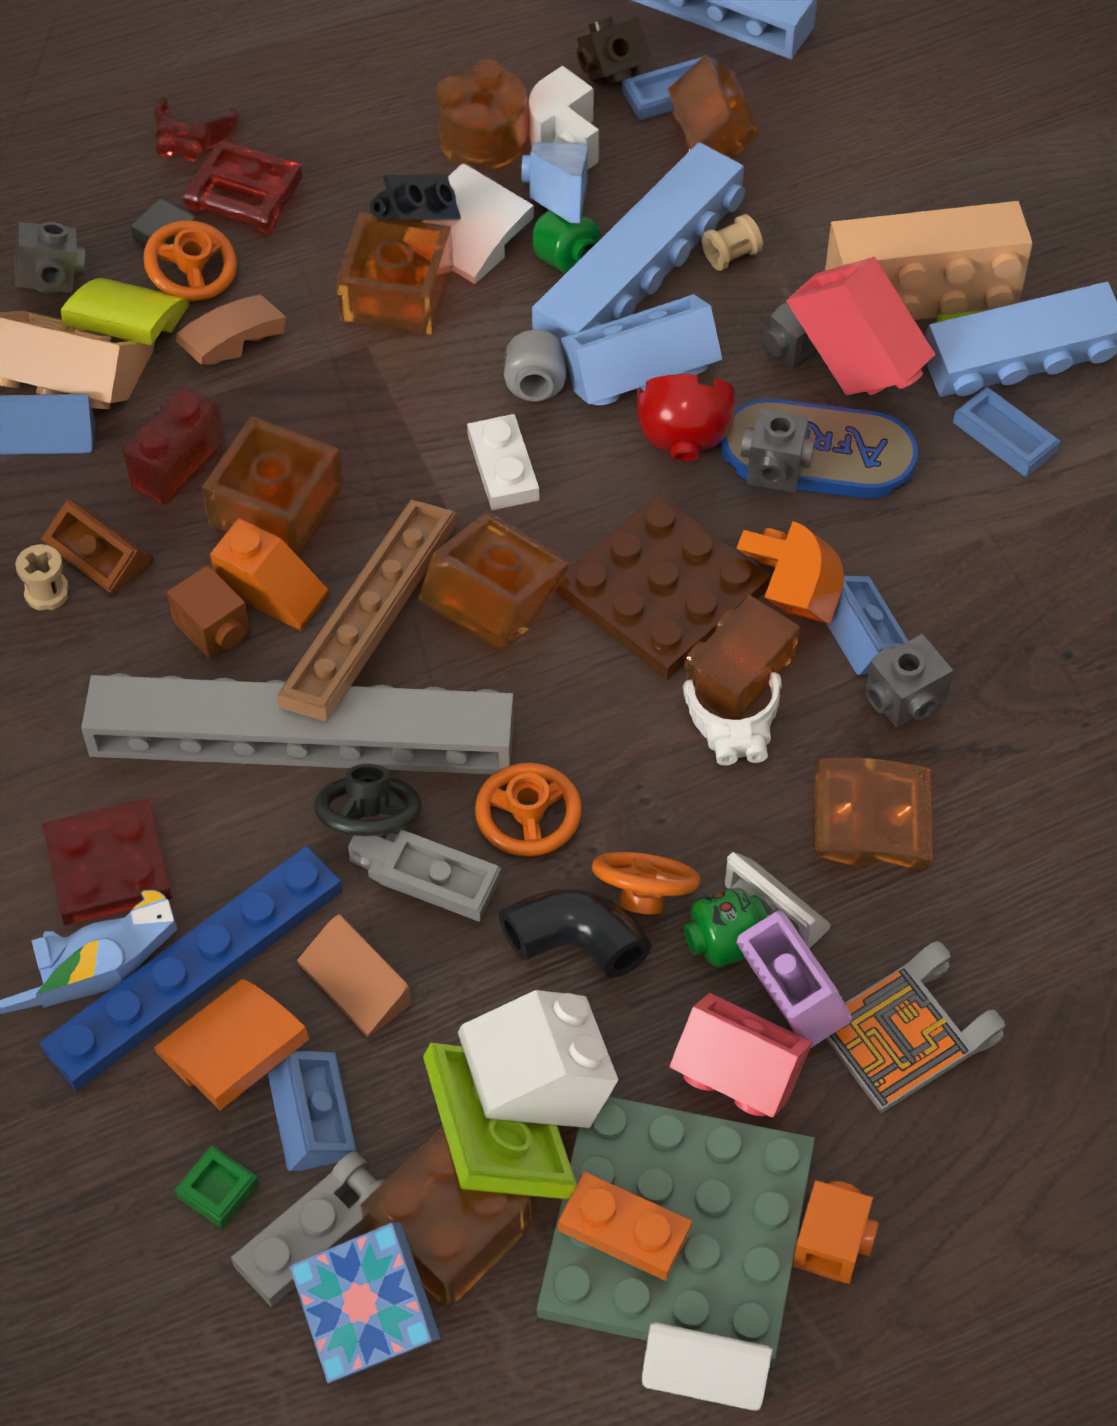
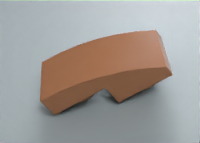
(222, 331)

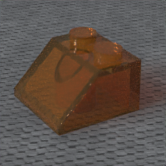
(492, 580)

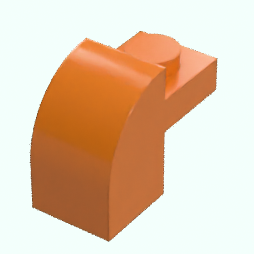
(806, 570)

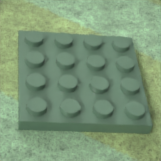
(745, 1209)

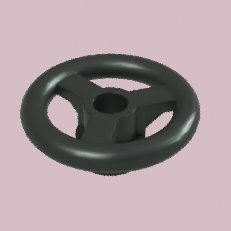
(369, 794)

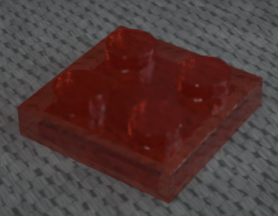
(105, 860)

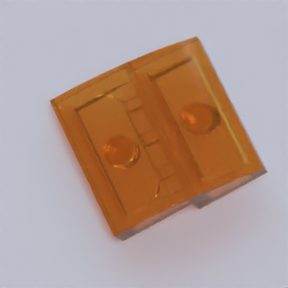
(873, 812)

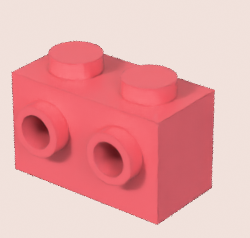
(740, 1056)

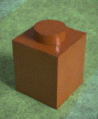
(208, 612)

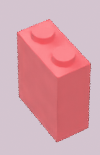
(861, 328)

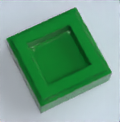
(217, 1187)

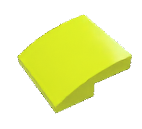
(123, 310)

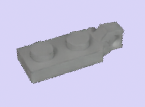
(428, 871)

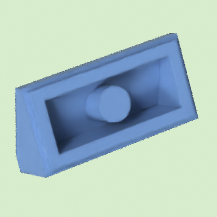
(46, 424)
(863, 623)
(311, 1110)

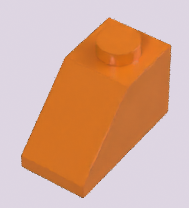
(268, 574)

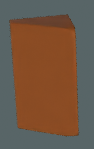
(95, 546)

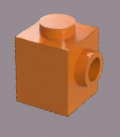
(835, 1231)

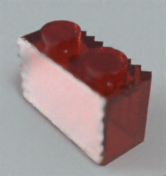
(173, 444)

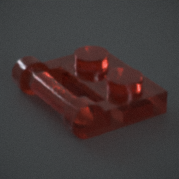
(246, 174)

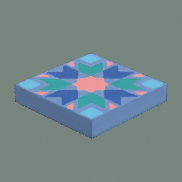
(364, 1302)

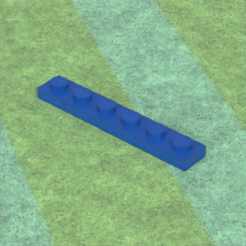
(190, 968)

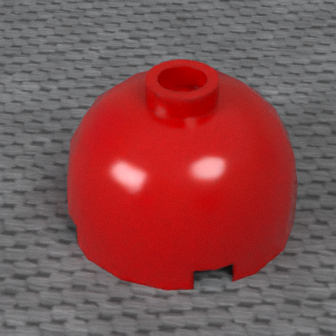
(684, 415)

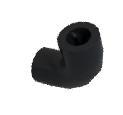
(579, 920)

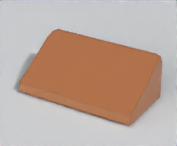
(355, 976)

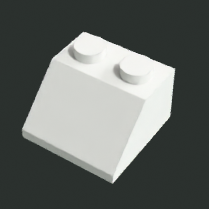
(539, 1060)

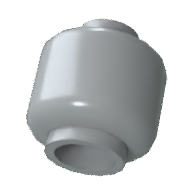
(535, 365)

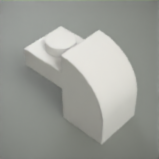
(563, 112)

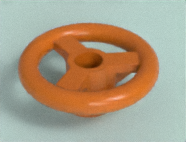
(191, 239)
(528, 784)
(645, 879)

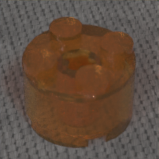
(482, 115)

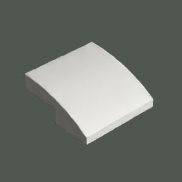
(486, 224)

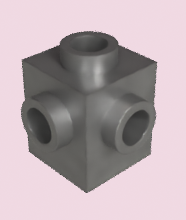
(47, 257)
(777, 449)
(908, 680)

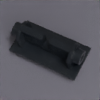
(416, 199)

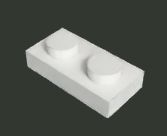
(503, 462)

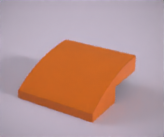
(232, 1042)

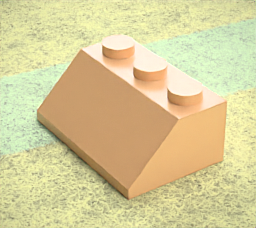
(68, 359)

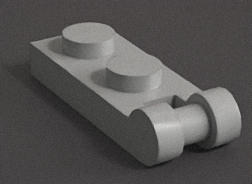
(306, 1229)

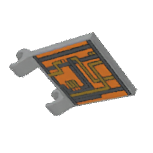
(903, 1034)

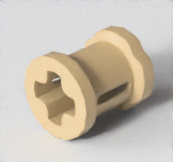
(732, 242)
(47, 570)

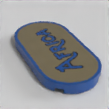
(853, 449)

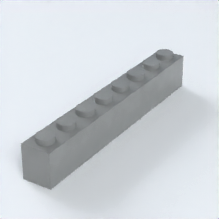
(244, 725)

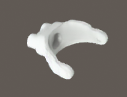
(735, 737)

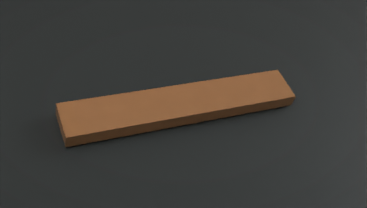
(366, 611)

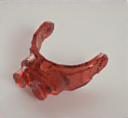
(189, 138)

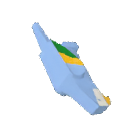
(96, 954)

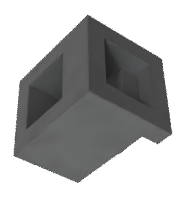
(788, 338)

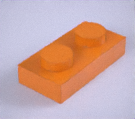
(625, 1226)

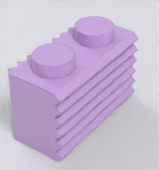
(794, 978)

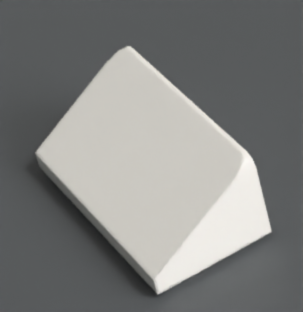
(754, 880)
(706, 1366)

